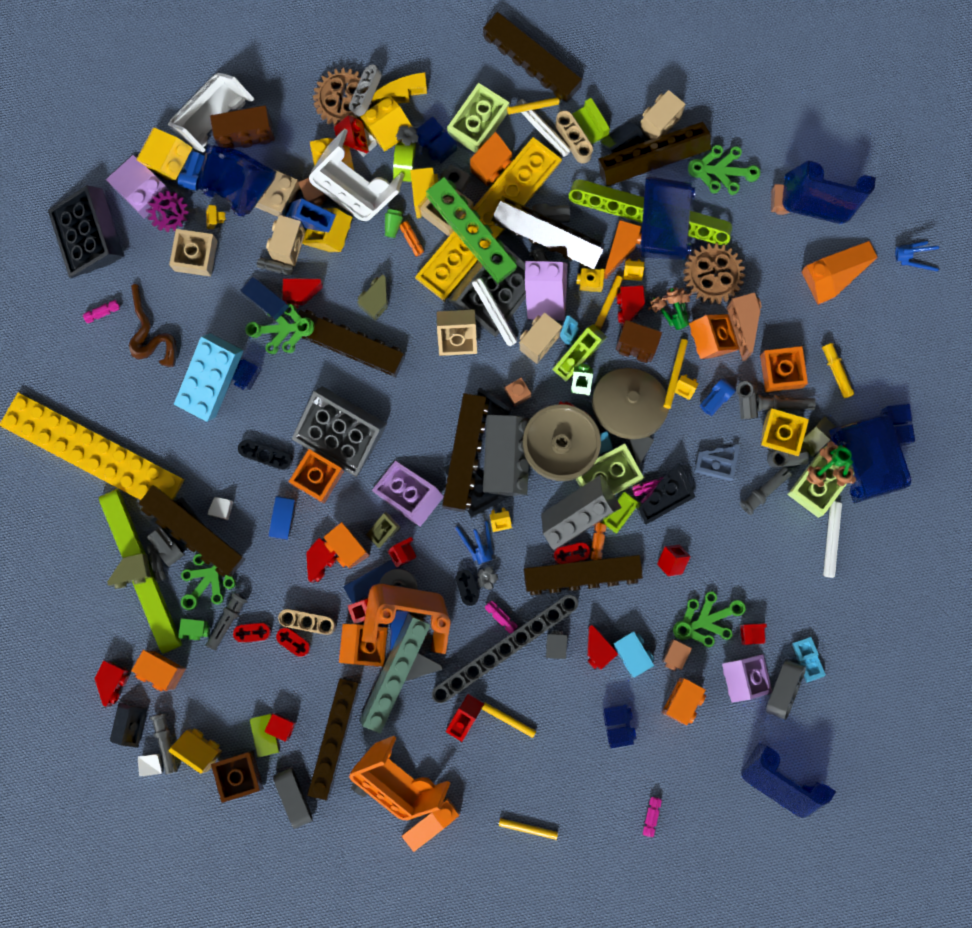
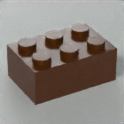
(243, 127)

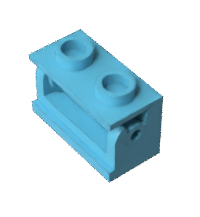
(633, 654)

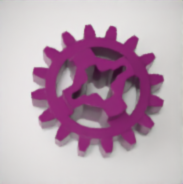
(164, 218)

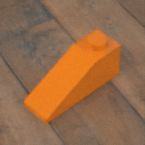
(623, 245)
(431, 825)

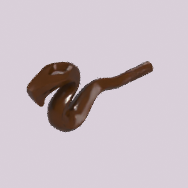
(136, 341)

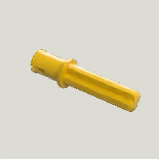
(838, 371)

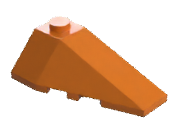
(835, 272)

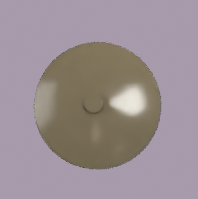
(629, 403)
(561, 442)

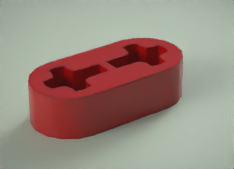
(570, 549)
(252, 637)
(290, 645)

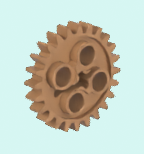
(326, 94)
(710, 257)

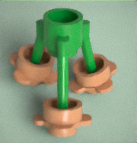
(674, 296)
(835, 456)

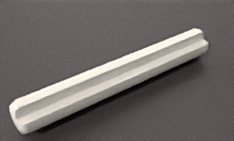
(545, 130)
(494, 311)
(832, 539)

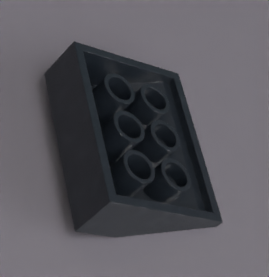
(85, 231)

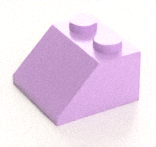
(747, 678)

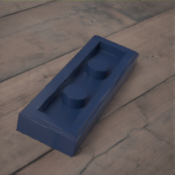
(264, 298)
(360, 587)

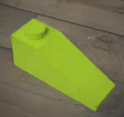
(580, 352)

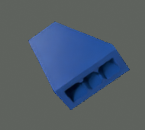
(310, 215)

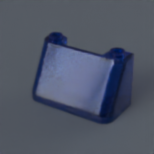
(234, 178)
(814, 197)
(666, 219)
(875, 457)
(762, 774)

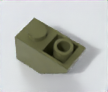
(375, 300)
(130, 570)

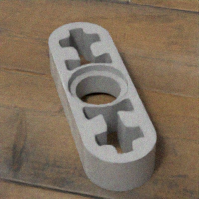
(361, 102)

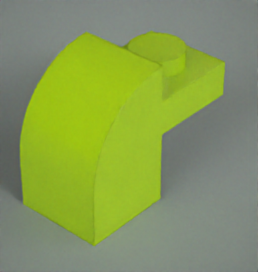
(404, 160)

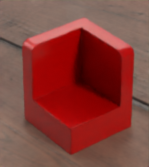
(402, 552)
(673, 560)
(753, 634)
(280, 727)

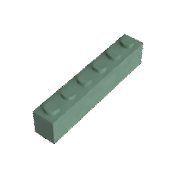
(394, 673)

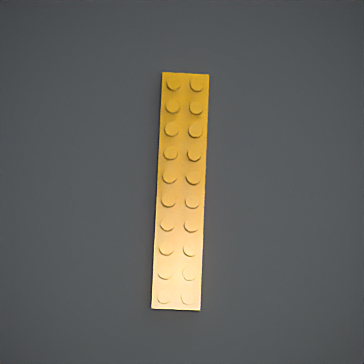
(518, 183)
(87, 449)

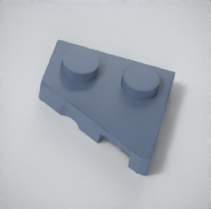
(718, 463)

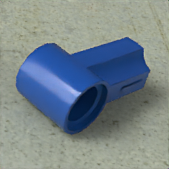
(190, 175)
(720, 393)

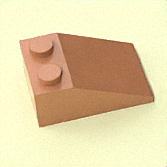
(744, 318)

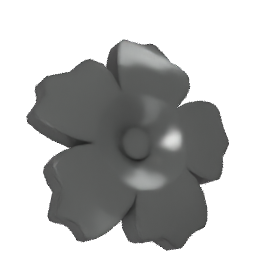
(407, 135)
(487, 578)

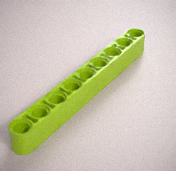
(631, 207)
(149, 592)

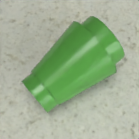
(392, 222)

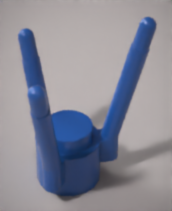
(905, 252)
(482, 553)

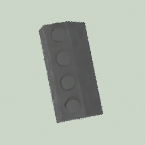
(504, 456)
(578, 512)

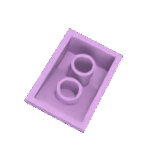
(136, 185)
(546, 289)
(408, 493)

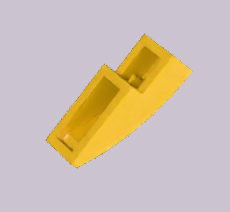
(402, 89)

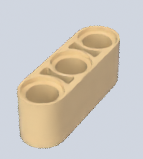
(573, 128)
(298, 618)

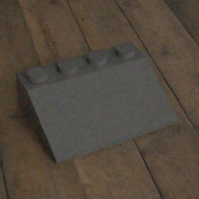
(507, 294)
(338, 430)

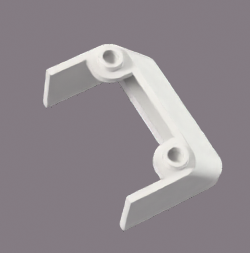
(215, 97)
(347, 186)

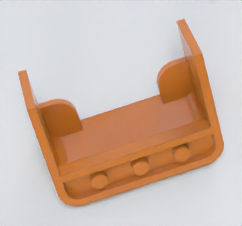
(386, 599)
(393, 786)

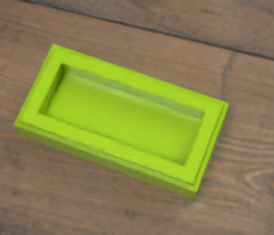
(617, 519)

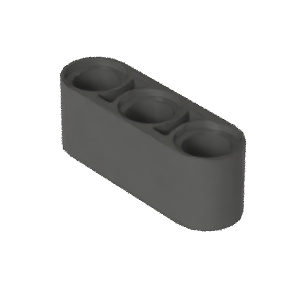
(786, 689)
(292, 798)

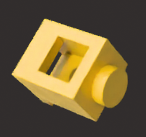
(595, 285)

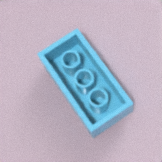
(208, 377)

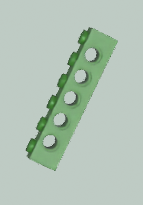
(446, 188)

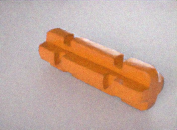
(411, 238)
(598, 541)

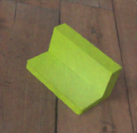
(591, 122)

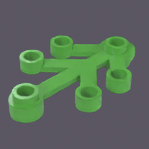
(720, 170)
(283, 330)
(210, 576)
(705, 621)

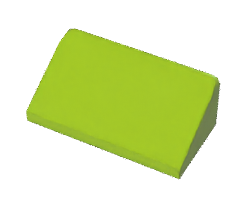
(264, 743)

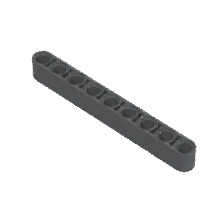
(495, 650)

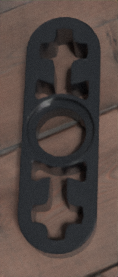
(249, 455)

